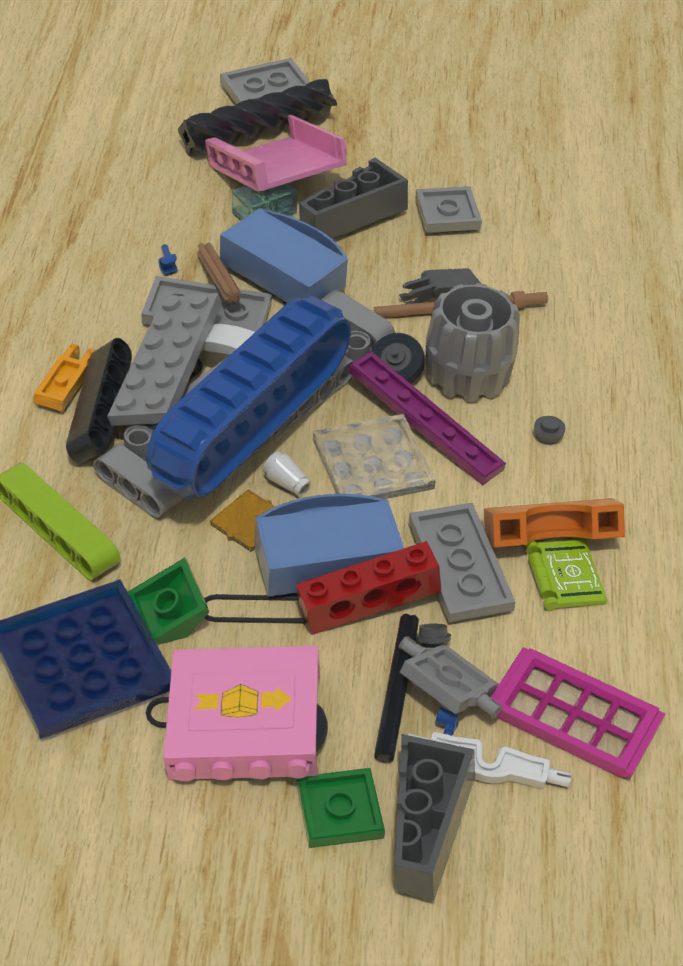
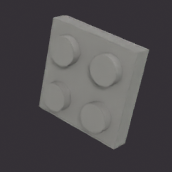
(448, 209)

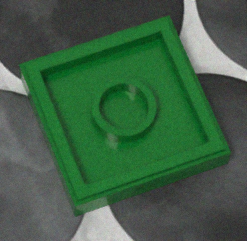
(340, 808)

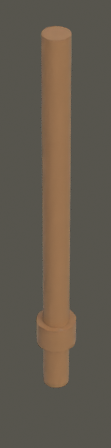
(518, 298)

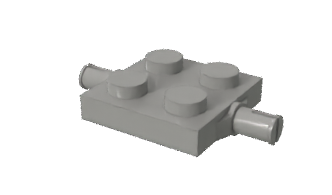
(449, 678)

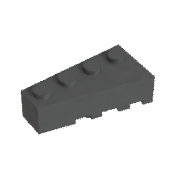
(357, 201)
(430, 809)

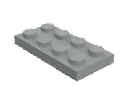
(247, 313)
(468, 566)

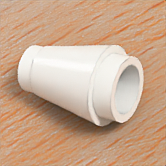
(285, 472)

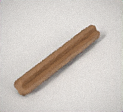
(218, 273)

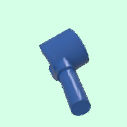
(167, 263)
(448, 720)

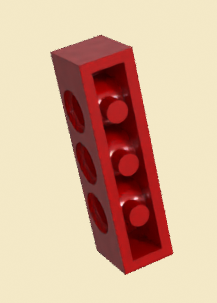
(369, 587)

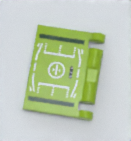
(566, 573)

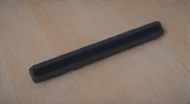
(395, 693)

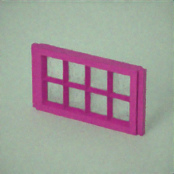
(577, 712)

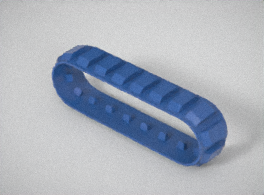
(247, 397)

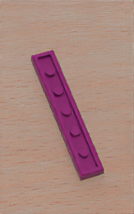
(427, 418)

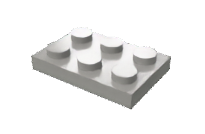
(262, 79)

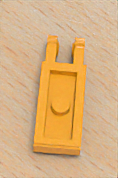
(63, 379)

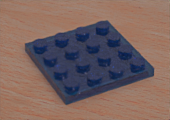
(82, 658)

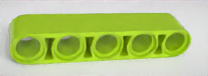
(57, 522)

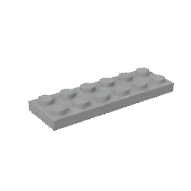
(165, 359)

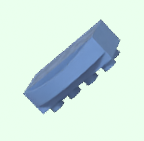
(284, 256)
(321, 536)

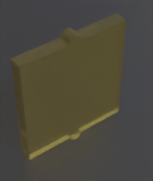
(238, 518)

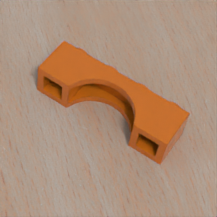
(532, 522)

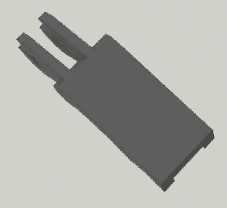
(436, 282)

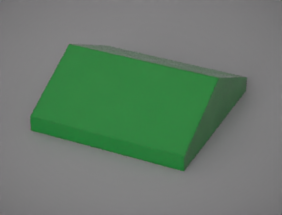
(170, 603)

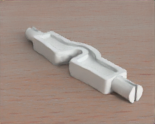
(508, 764)

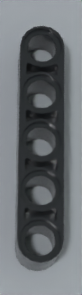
(90, 427)

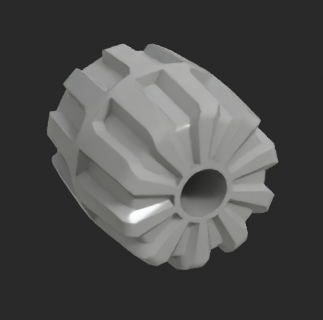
(472, 341)

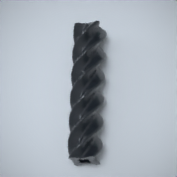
(253, 115)

